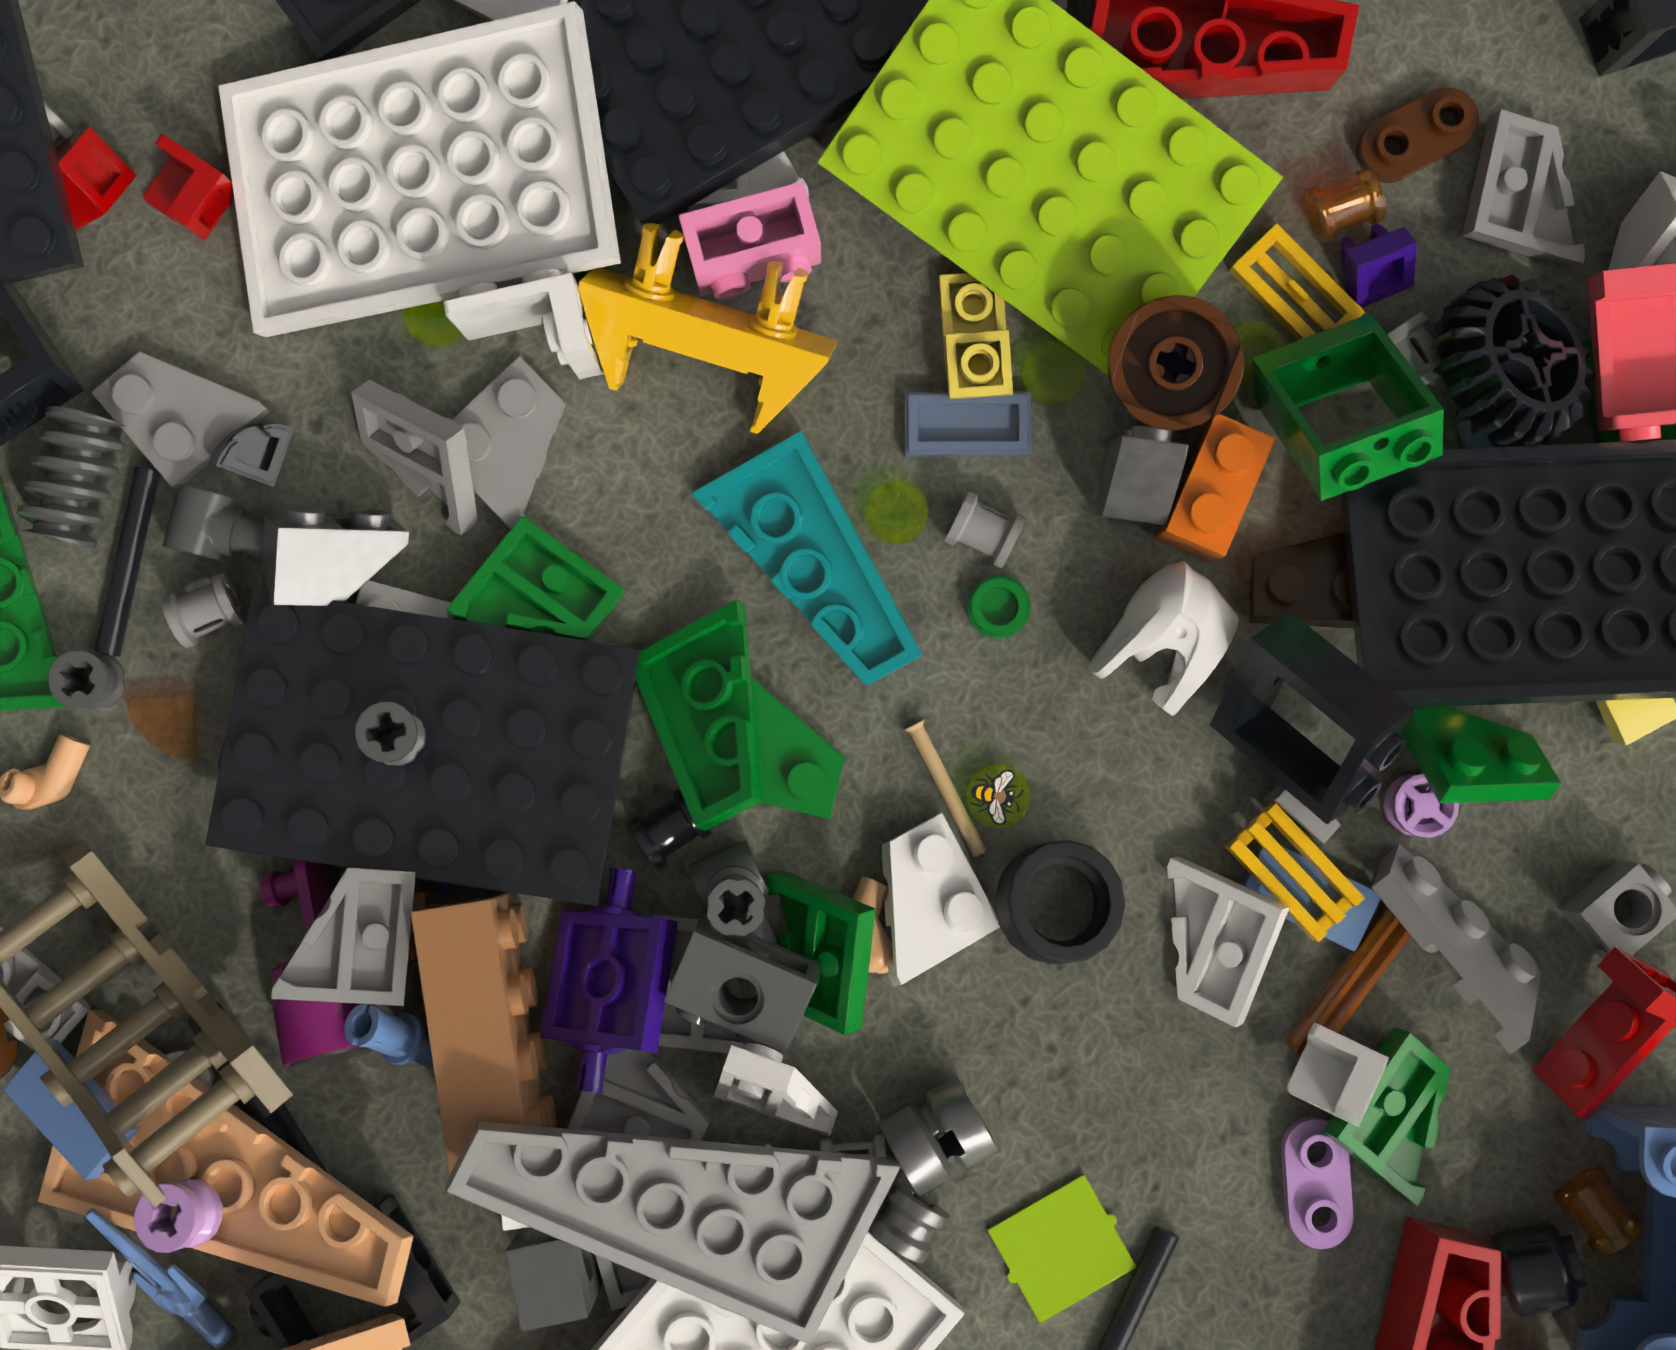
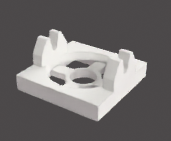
(33, 1328)

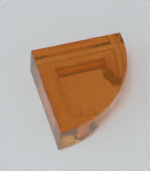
(167, 723)

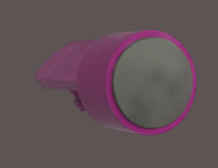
(308, 1030)

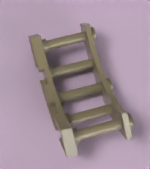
(175, 996)

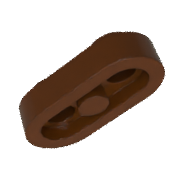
(1419, 133)

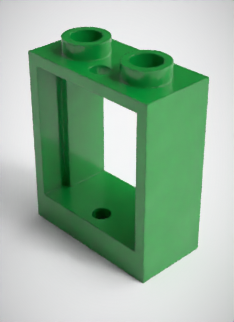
(1354, 355)

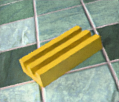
(1308, 269)
(1332, 911)

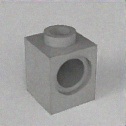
(1593, 908)

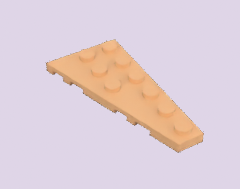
(275, 1201)

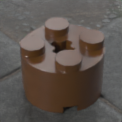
(1209, 346)

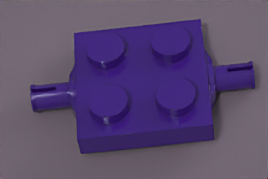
(609, 980)

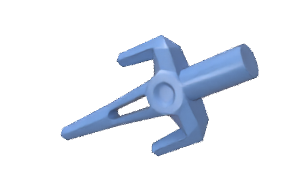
(168, 1289)

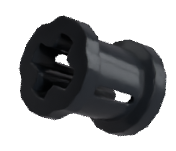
(666, 830)

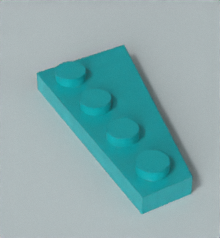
(805, 541)

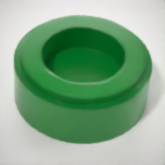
(998, 607)

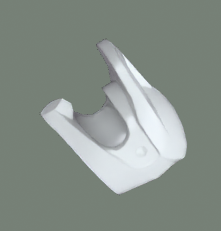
(1178, 613)

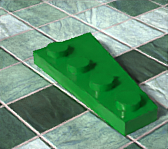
(24, 633)

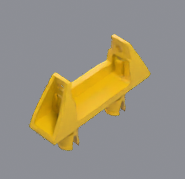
(649, 309)

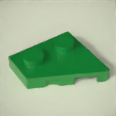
(537, 588)
(1477, 758)
(793, 761)
(833, 933)
(1399, 1117)

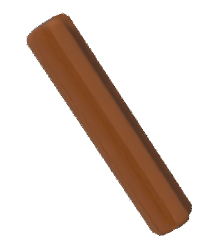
(1352, 979)

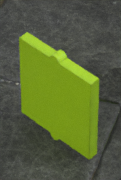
(1061, 1248)

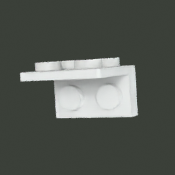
(541, 299)

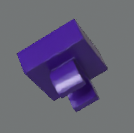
(1379, 265)

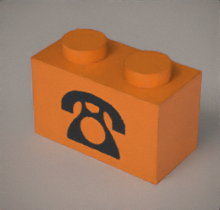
(1215, 488)

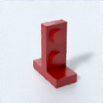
(1610, 1034)

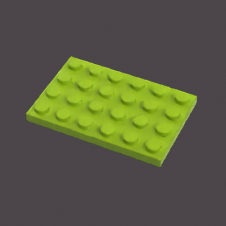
(1047, 166)

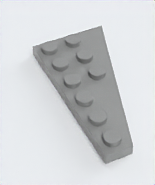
(713, 1219)

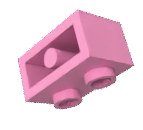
(739, 237)

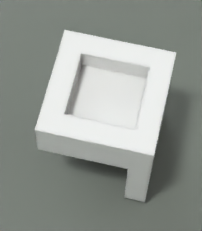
(1337, 1074)

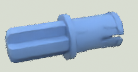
(397, 1037)

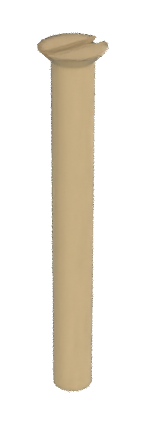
(946, 789)

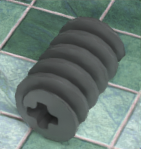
(71, 476)

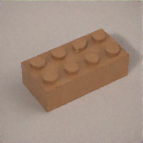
(481, 1016)

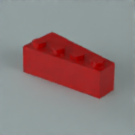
(1231, 44)
(1442, 1291)

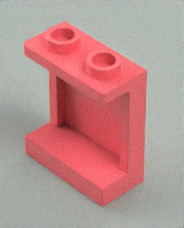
(1634, 349)

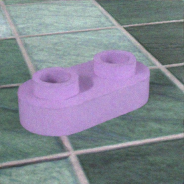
(1315, 1184)

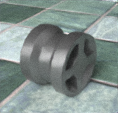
(909, 1223)

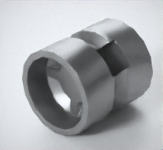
(914, 1140)

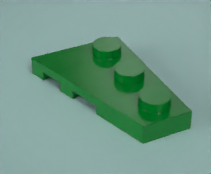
(704, 713)

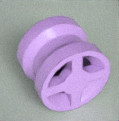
(1427, 816)
(195, 1219)

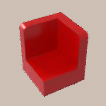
(91, 176)
(189, 190)

